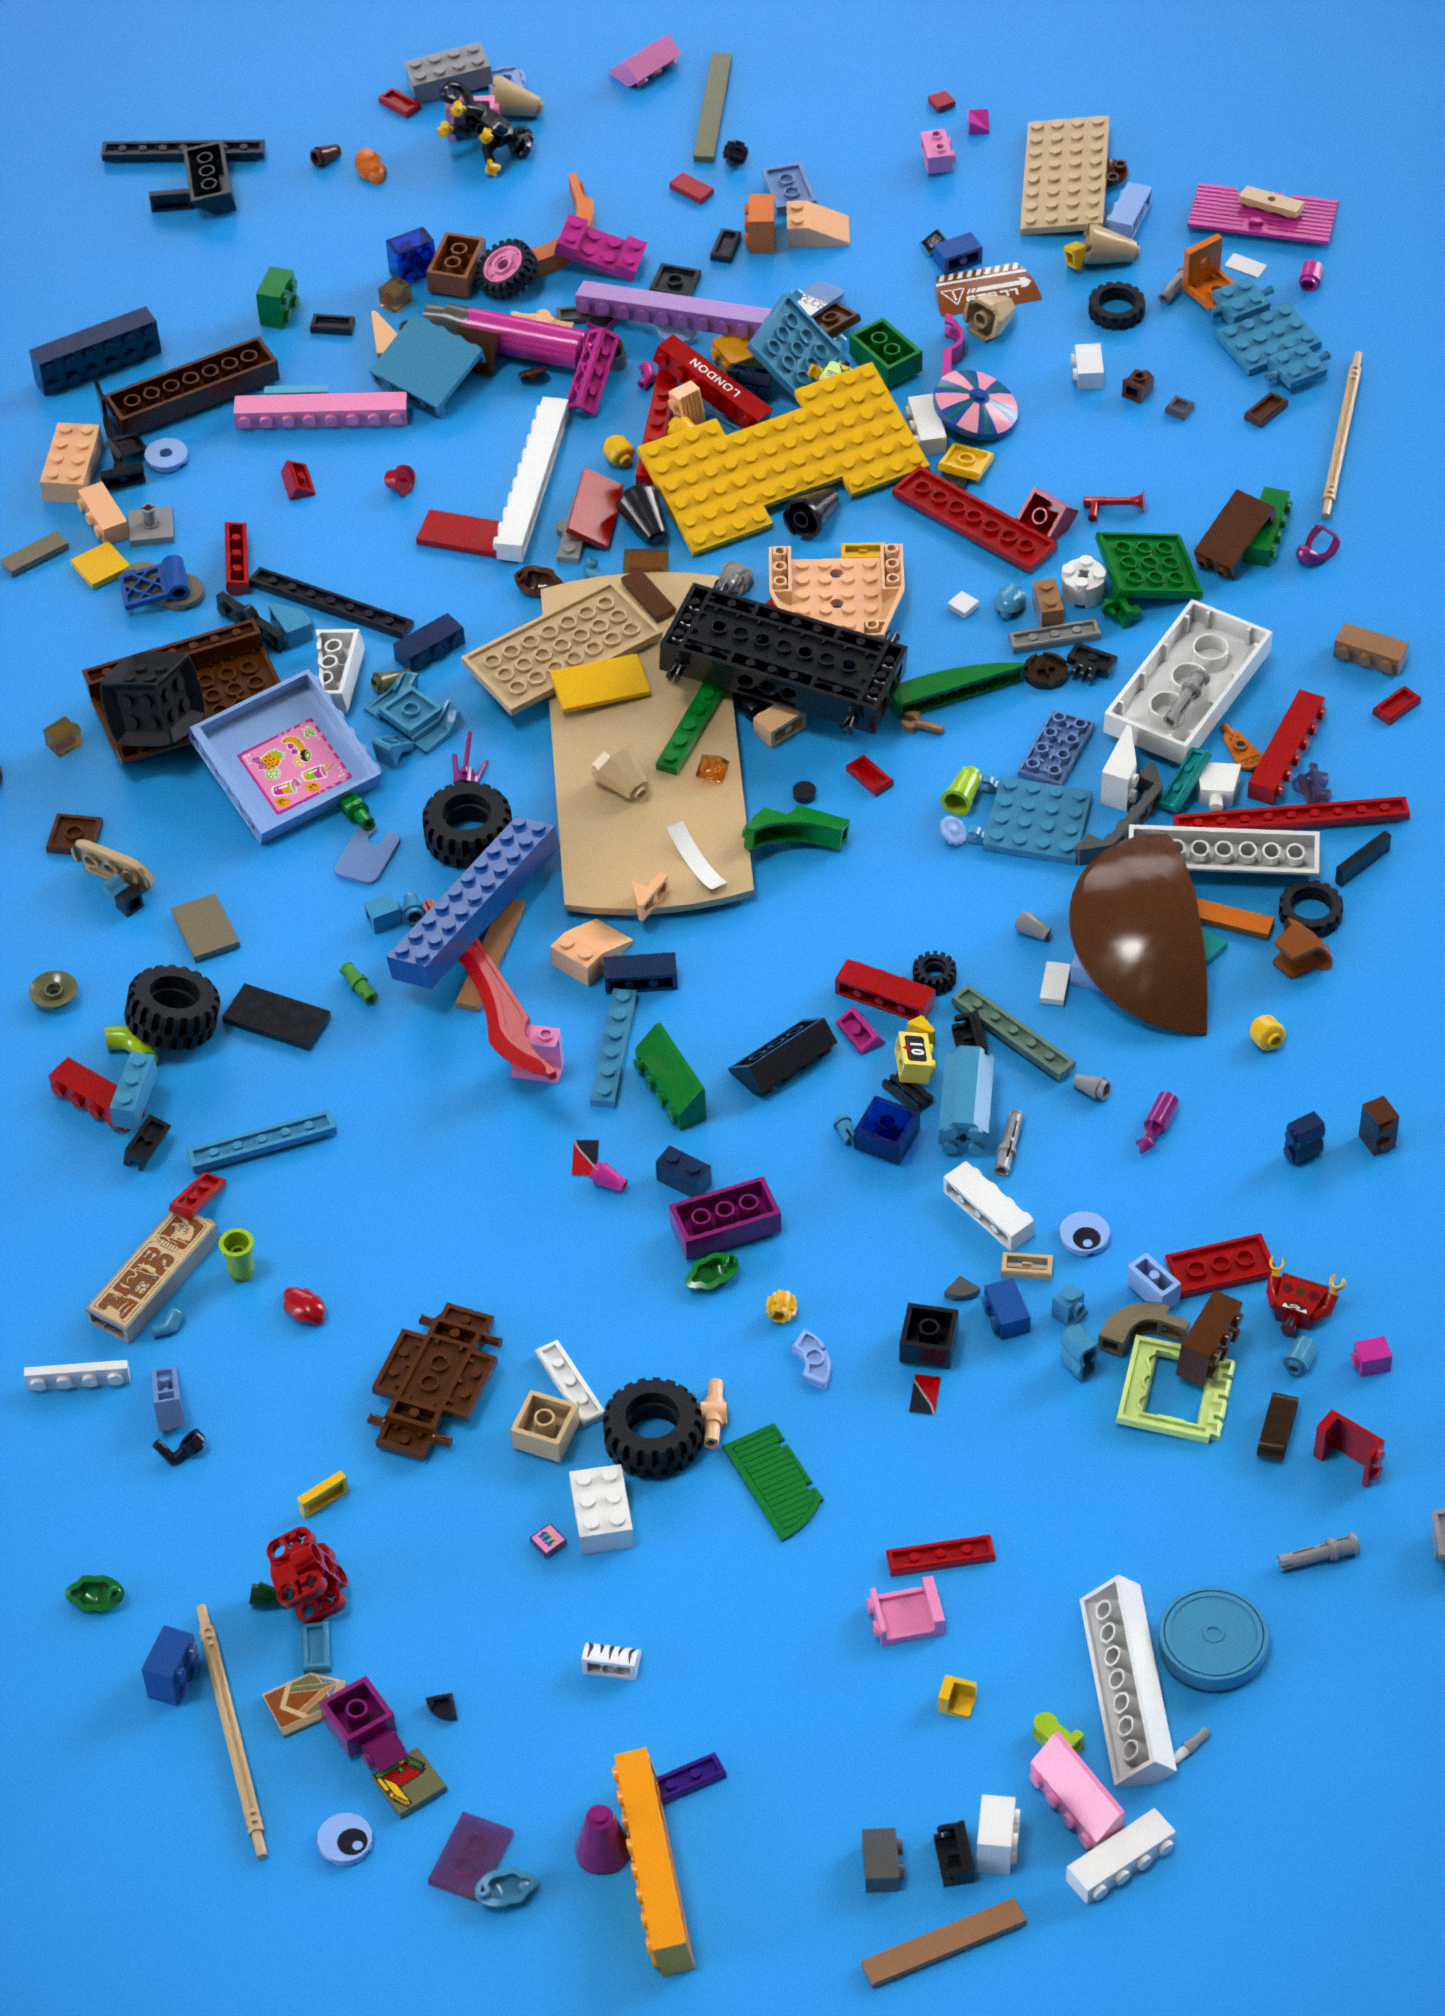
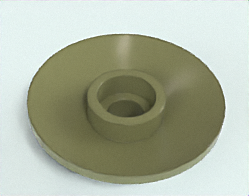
(53, 989)

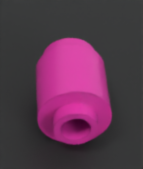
(1310, 275)

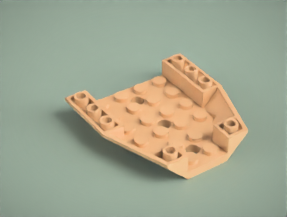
(865, 590)

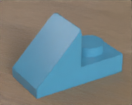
(390, 747)

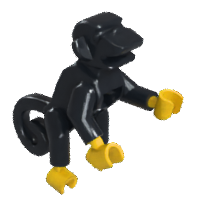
(489, 126)

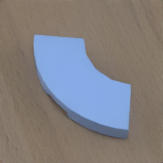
(815, 1359)

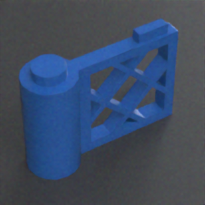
(170, 579)

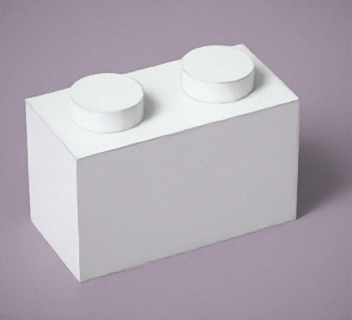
(1088, 366)

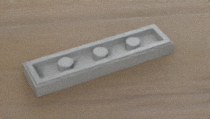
(1054, 636)

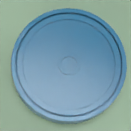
(1213, 1638)

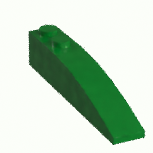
(953, 686)

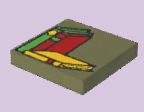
(409, 1783)

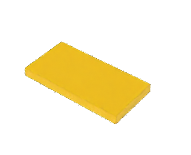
(599, 683)

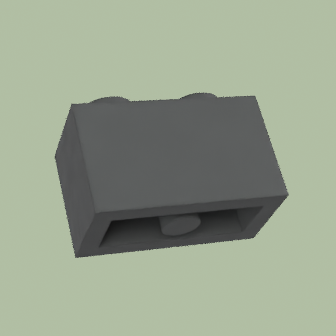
(881, 1860)

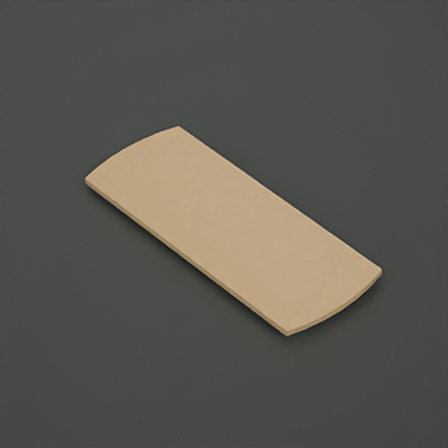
(622, 839)

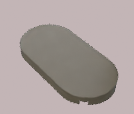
(195, 585)

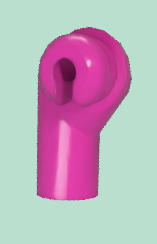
(649, 375)

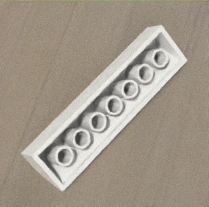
(1242, 849)
(1127, 1684)

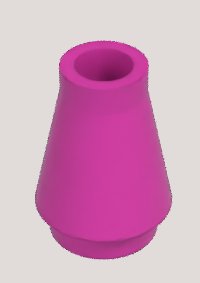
(606, 1176)

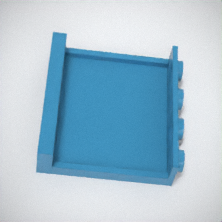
(426, 364)

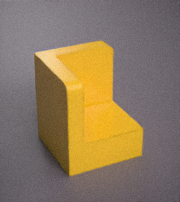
(957, 1697)

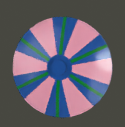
(975, 405)

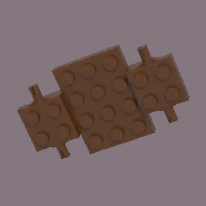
(433, 1379)

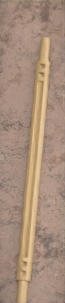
(1330, 488)
(231, 1731)

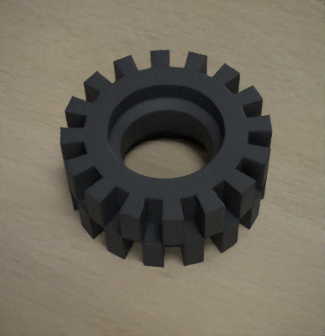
(939, 963)

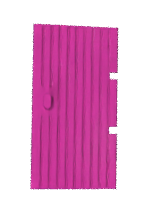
(1219, 210)

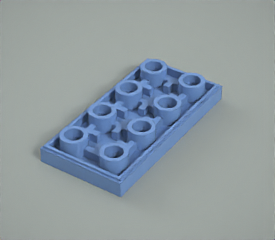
(1056, 749)

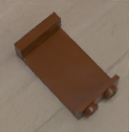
(1233, 533)

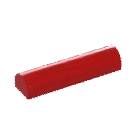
(236, 558)

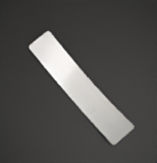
(693, 856)

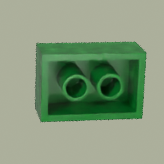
(889, 351)

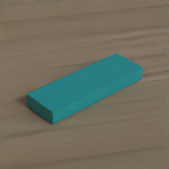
(1184, 779)

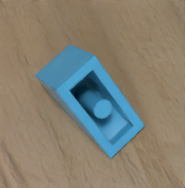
(293, 623)

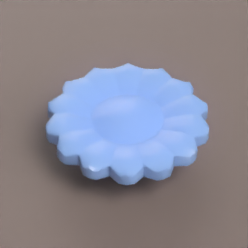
(953, 830)

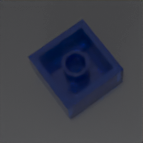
(410, 254)
(887, 1130)

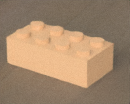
(70, 461)

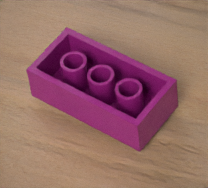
(725, 1218)

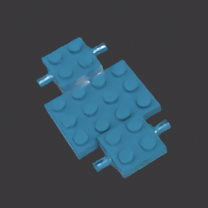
(1267, 337)

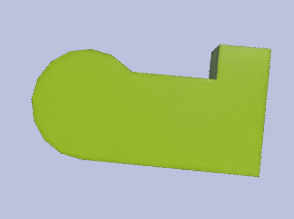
(1046, 1725)

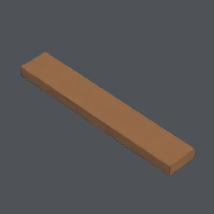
(495, 943)
(943, 1943)

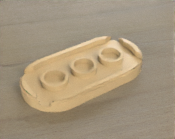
(107, 862)

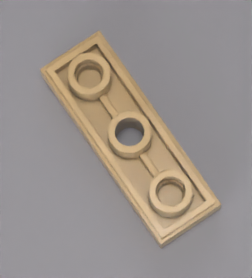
(1271, 202)

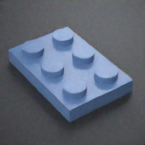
(788, 184)

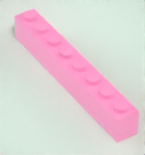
(321, 410)

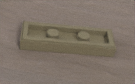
(34, 553)

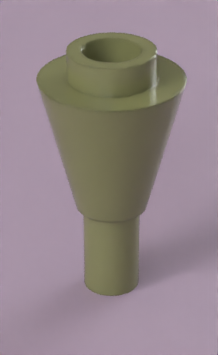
(383, 680)

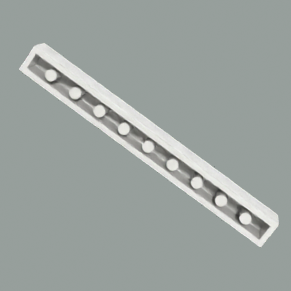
(531, 479)

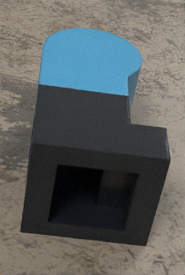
(121, 893)

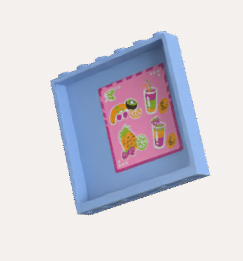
(285, 755)

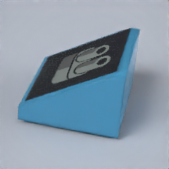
(933, 238)

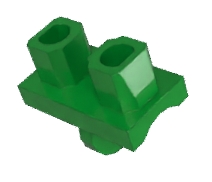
(1121, 609)

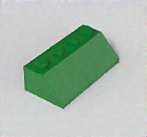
(670, 1078)

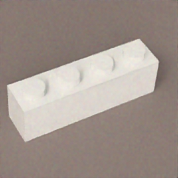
(988, 1206)
(1121, 1856)

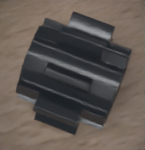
(735, 152)

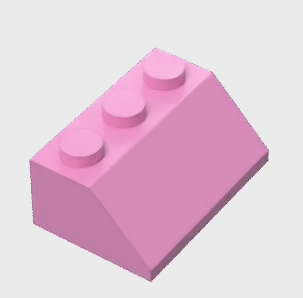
(646, 62)

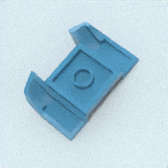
(416, 713)

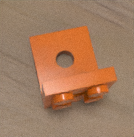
(1203, 270)

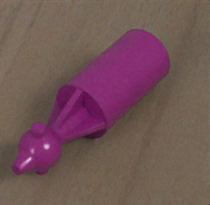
(1157, 1119)

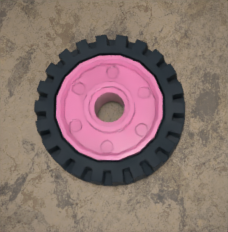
(506, 269)

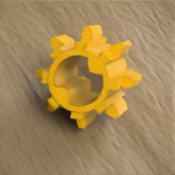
(781, 1306)

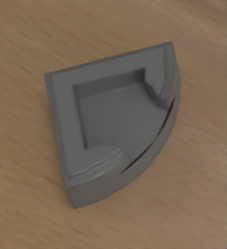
(961, 1289)

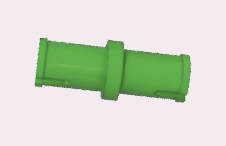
(358, 983)

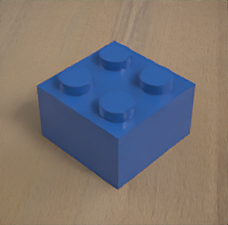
(171, 1666)

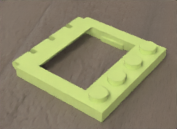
(1138, 1386)

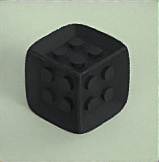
(152, 699)

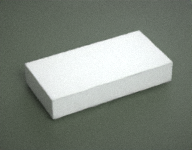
(1055, 983)

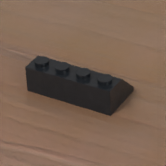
(210, 178)
(784, 1055)

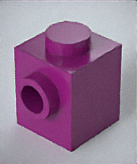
(383, 1751)

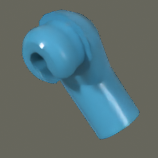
(591, 569)
(170, 1324)

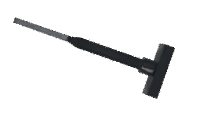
(121, 474)

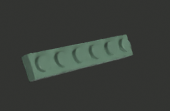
(1014, 1032)

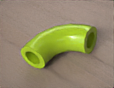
(121, 1038)

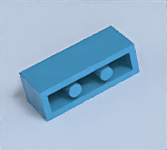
(133, 1090)

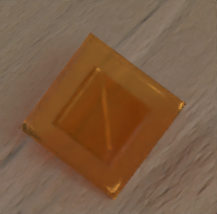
(712, 768)

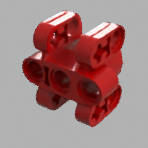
(309, 1573)

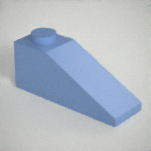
(167, 1398)

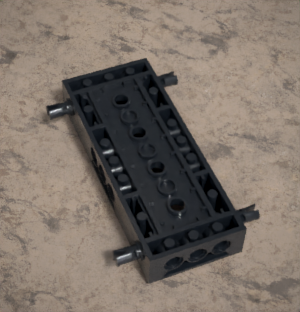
(783, 657)

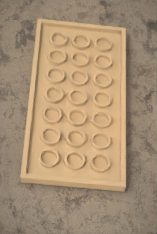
(1065, 175)
(579, 632)

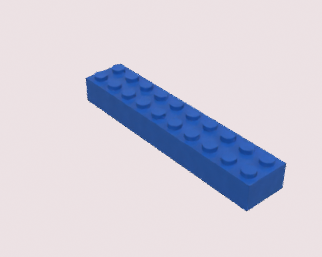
(473, 902)

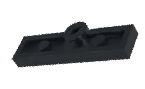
(237, 612)

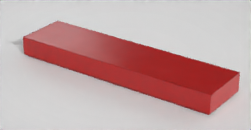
(940, 1555)

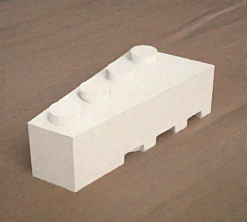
(339, 663)

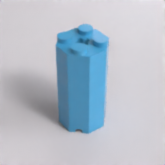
(966, 1101)

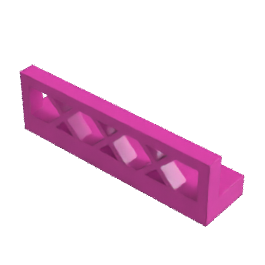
(593, 371)

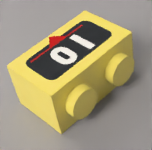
(914, 1057)

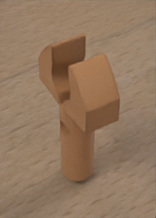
(916, 722)

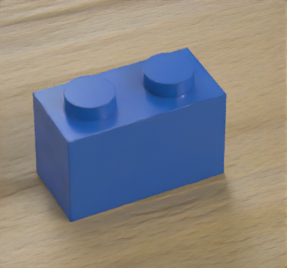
(957, 253)
(1006, 1309)

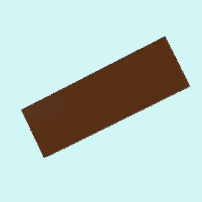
(648, 595)

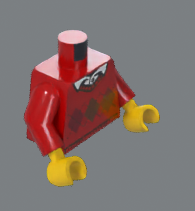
(1298, 1300)

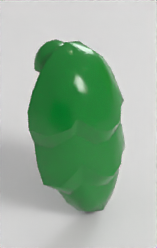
(712, 1271)
(95, 1593)

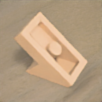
(648, 897)

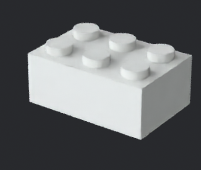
(601, 1509)

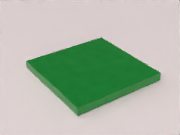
(1148, 565)

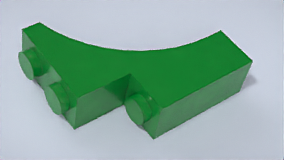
(800, 825)

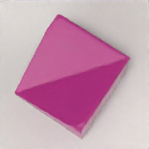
(978, 121)

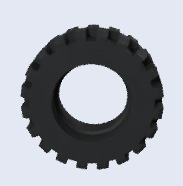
(461, 804)
(172, 1007)
(646, 1401)

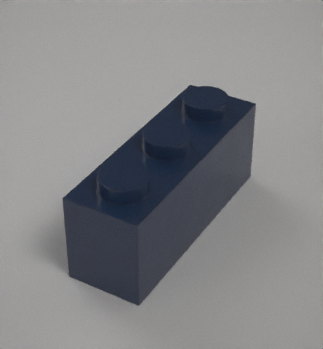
(429, 643)
(641, 972)

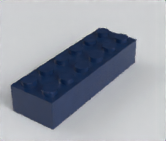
(95, 351)

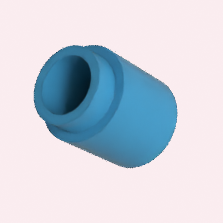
(1300, 1355)

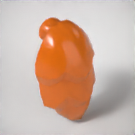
(370, 166)

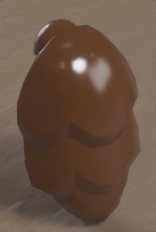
(533, 578)

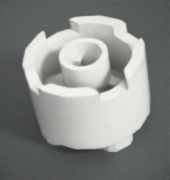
(1083, 582)

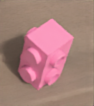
(937, 151)

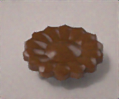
(532, 373)

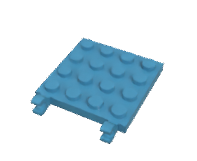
(793, 342)
(1033, 819)

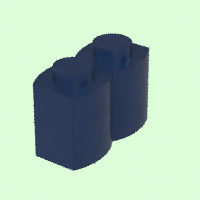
(1304, 1138)

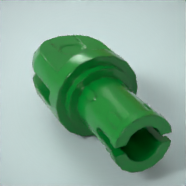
(357, 811)

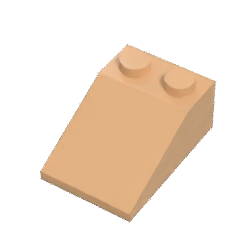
(815, 226)
(582, 950)

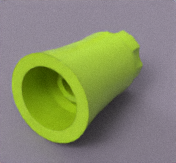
(960, 794)
(238, 1253)

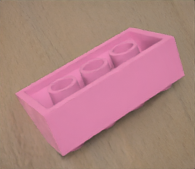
(1076, 1793)

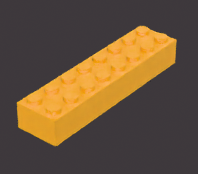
(652, 1862)

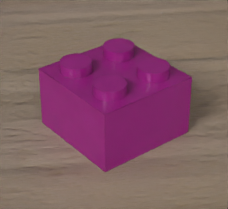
(356, 1715)

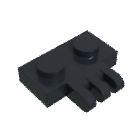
(1090, 662)

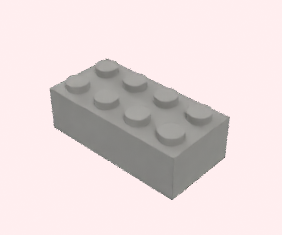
(461, 64)

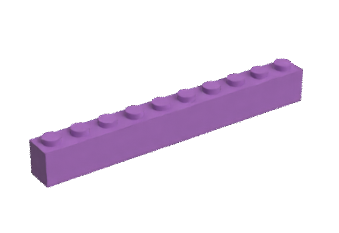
(669, 309)

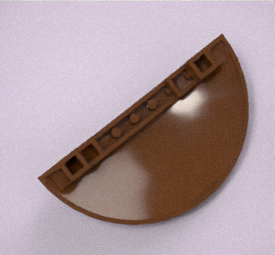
(1143, 933)

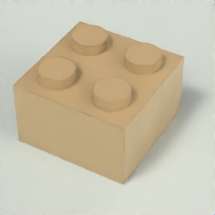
(545, 1426)

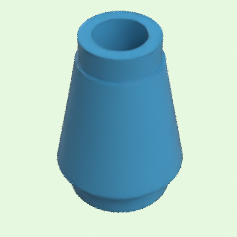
(412, 908)

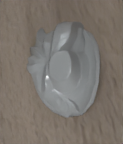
(737, 576)

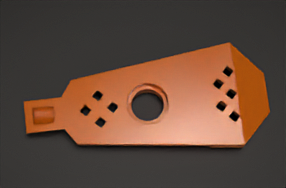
(1246, 756)

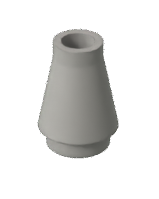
(1031, 925)
(1094, 1086)

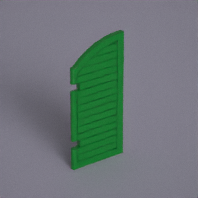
(775, 1480)

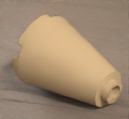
(514, 99)
(1107, 246)

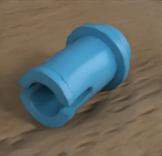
(843, 1124)

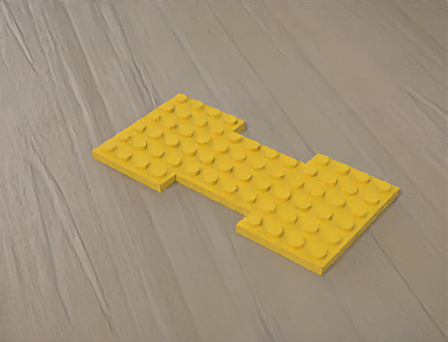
(725, 482)

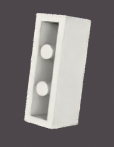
(926, 424)

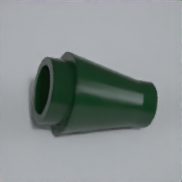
(264, 1595)

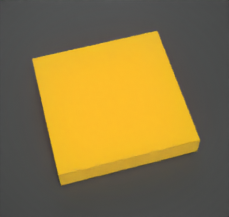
(966, 461)
(99, 565)

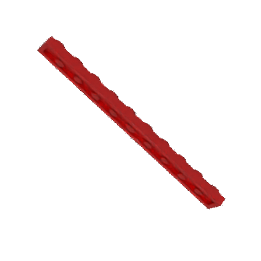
(1302, 815)

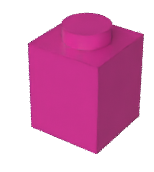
(1371, 1356)

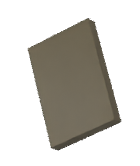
(205, 927)

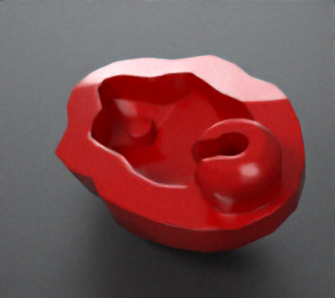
(304, 1305)

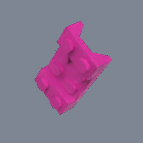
(600, 249)

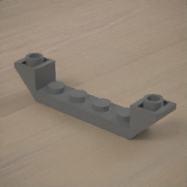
(1151, 789)

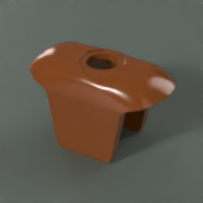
(1300, 951)

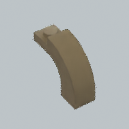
(1140, 1320)

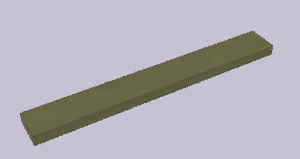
(712, 107)

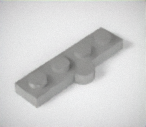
(570, 546)

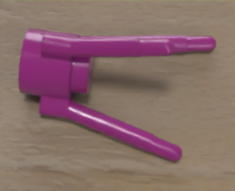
(466, 773)

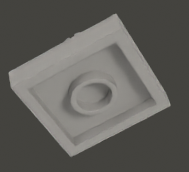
(151, 525)

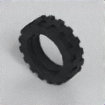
(1114, 320)
(1316, 891)

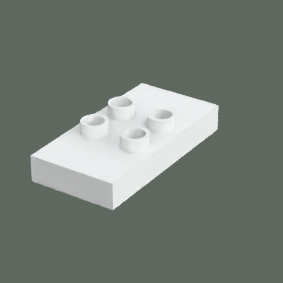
(1197, 639)

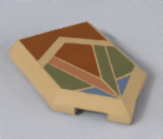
(297, 1701)

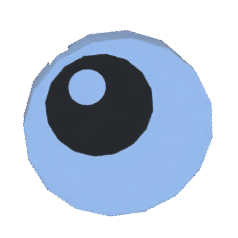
(1084, 1233)
(345, 1839)

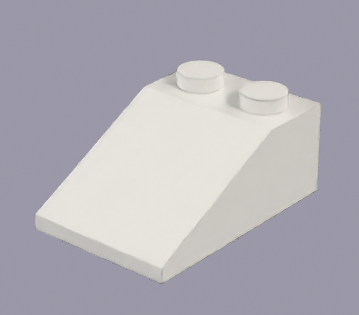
(1120, 774)

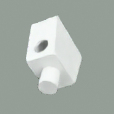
(1218, 785)

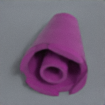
(601, 1842)

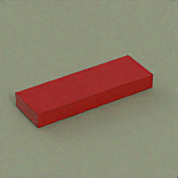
(197, 1195)

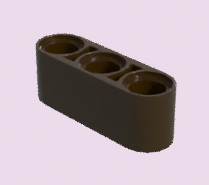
(1277, 1427)

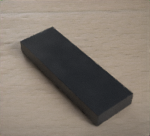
(1363, 858)

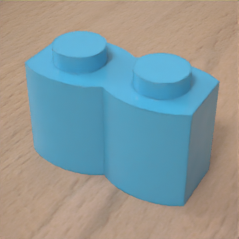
(1079, 1352)

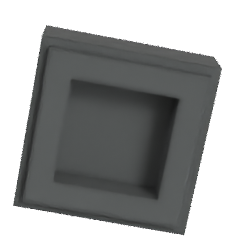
(1179, 408)

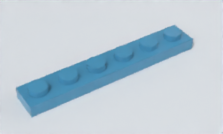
(613, 1048)
(261, 1141)

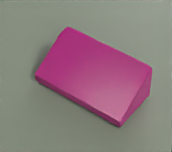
(859, 1031)

